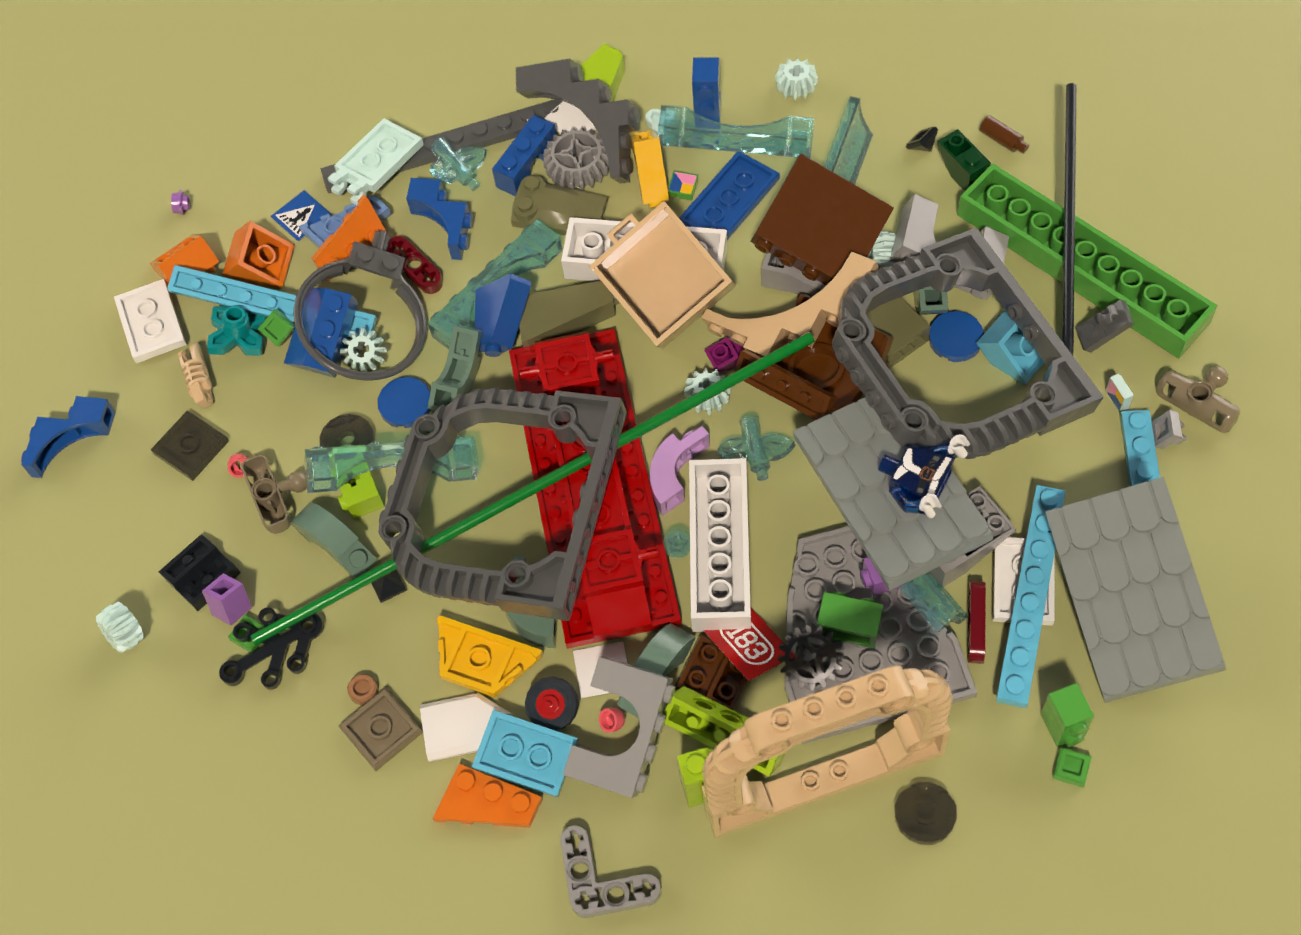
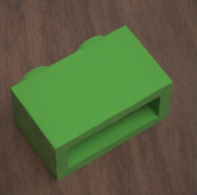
(850, 618)
(1067, 715)

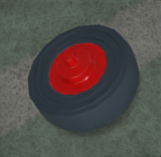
(552, 703)

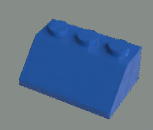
(326, 322)

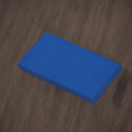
(731, 195)

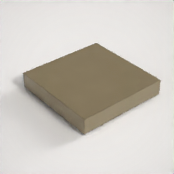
(380, 729)

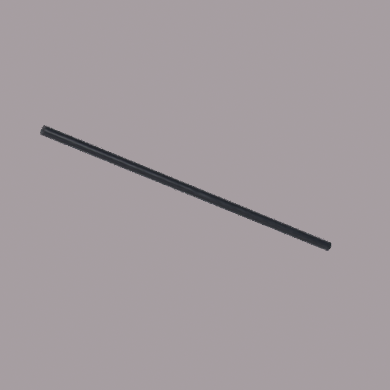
(1069, 218)

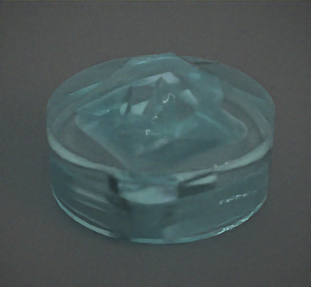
(677, 543)

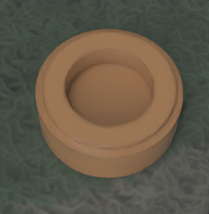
(362, 689)

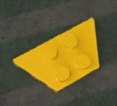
(481, 658)

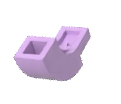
(668, 461)

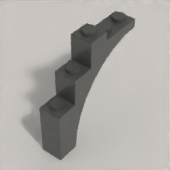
(612, 120)

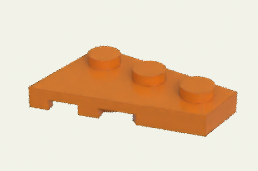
(356, 227)
(484, 799)

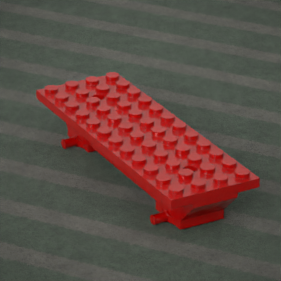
(626, 571)

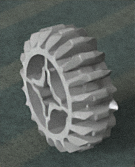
(562, 163)

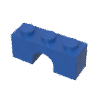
(706, 88)
(518, 157)

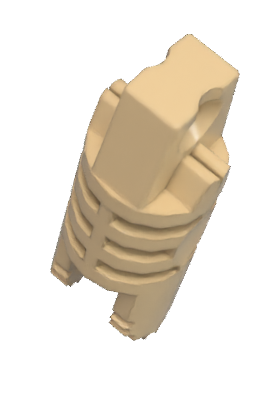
(196, 375)

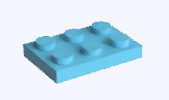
(524, 753)

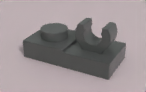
(1105, 326)

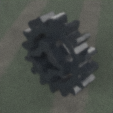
(798, 662)

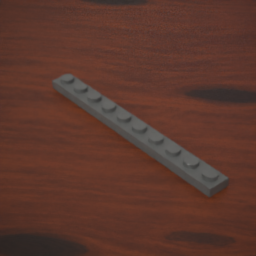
(473, 135)

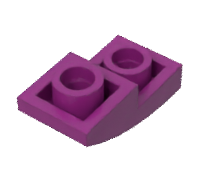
(724, 354)

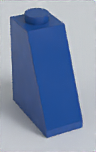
(500, 312)

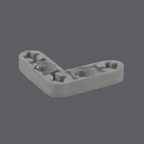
(589, 886)

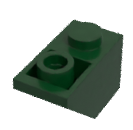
(962, 159)

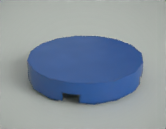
(955, 336)
(403, 401)

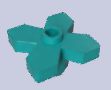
(235, 328)

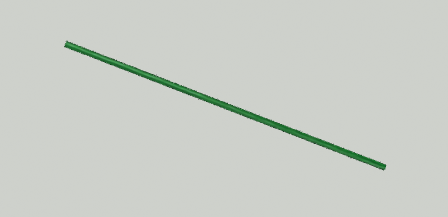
(533, 488)

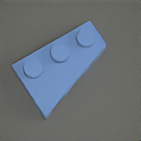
(321, 230)

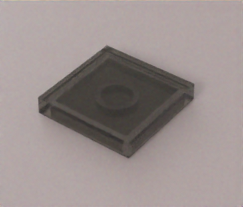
(189, 445)

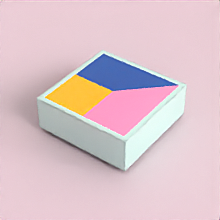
(1119, 392)

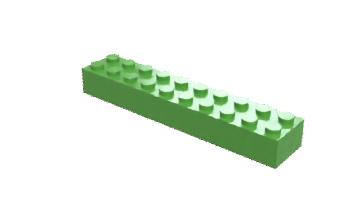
(1104, 269)

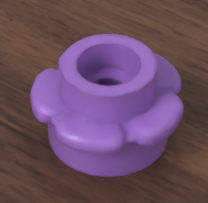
(180, 202)

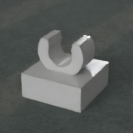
(1168, 430)

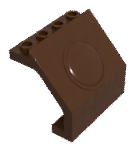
(813, 376)

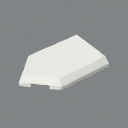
(456, 725)

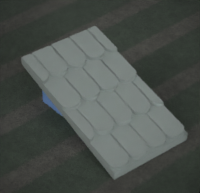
(901, 545)
(1135, 590)

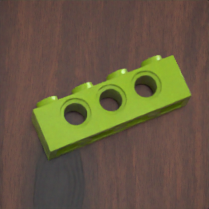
(709, 722)

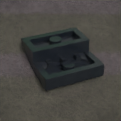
(196, 569)

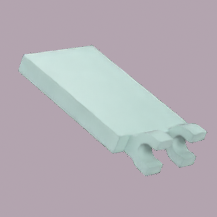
(374, 160)

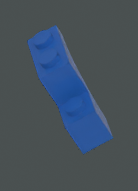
(429, 200)
(51, 435)

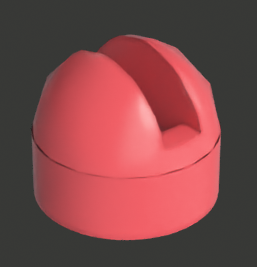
(233, 466)
(611, 719)

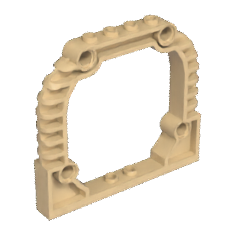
(916, 738)

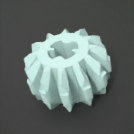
(796, 78)
(882, 249)
(357, 344)
(702, 381)
(119, 627)

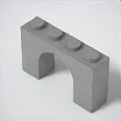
(916, 232)
(648, 695)

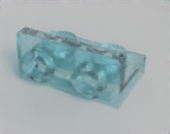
(933, 601)

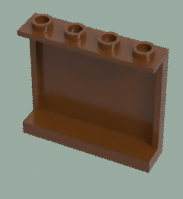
(820, 221)

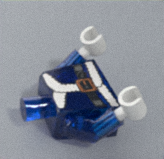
(922, 474)

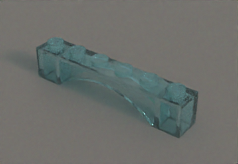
(781, 138)
(530, 251)
(334, 466)

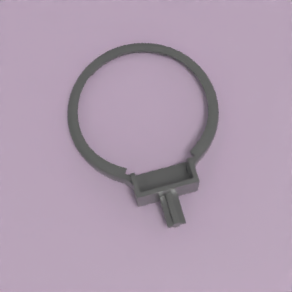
(377, 261)

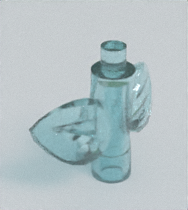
(456, 164)
(755, 448)

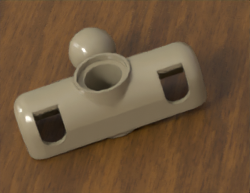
(1187, 390)
(271, 507)

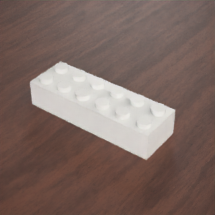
(588, 241)
(719, 545)

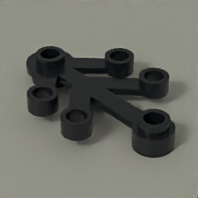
(274, 646)

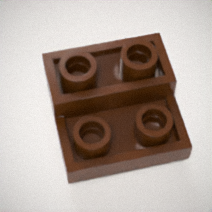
(711, 674)

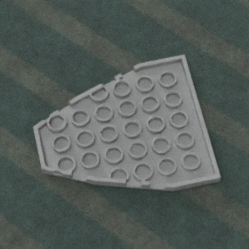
(904, 639)

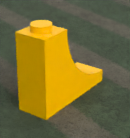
(649, 167)

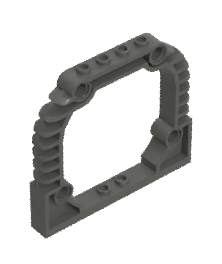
(972, 263)
(554, 581)

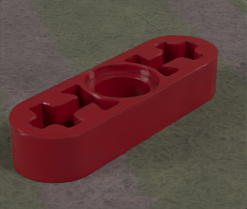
(416, 275)
(976, 622)

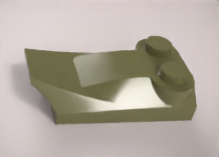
(553, 204)

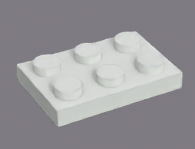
(149, 321)
(1005, 580)

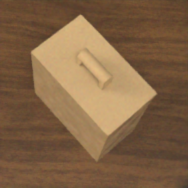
(661, 274)

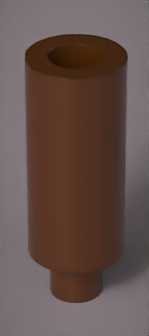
(1003, 134)

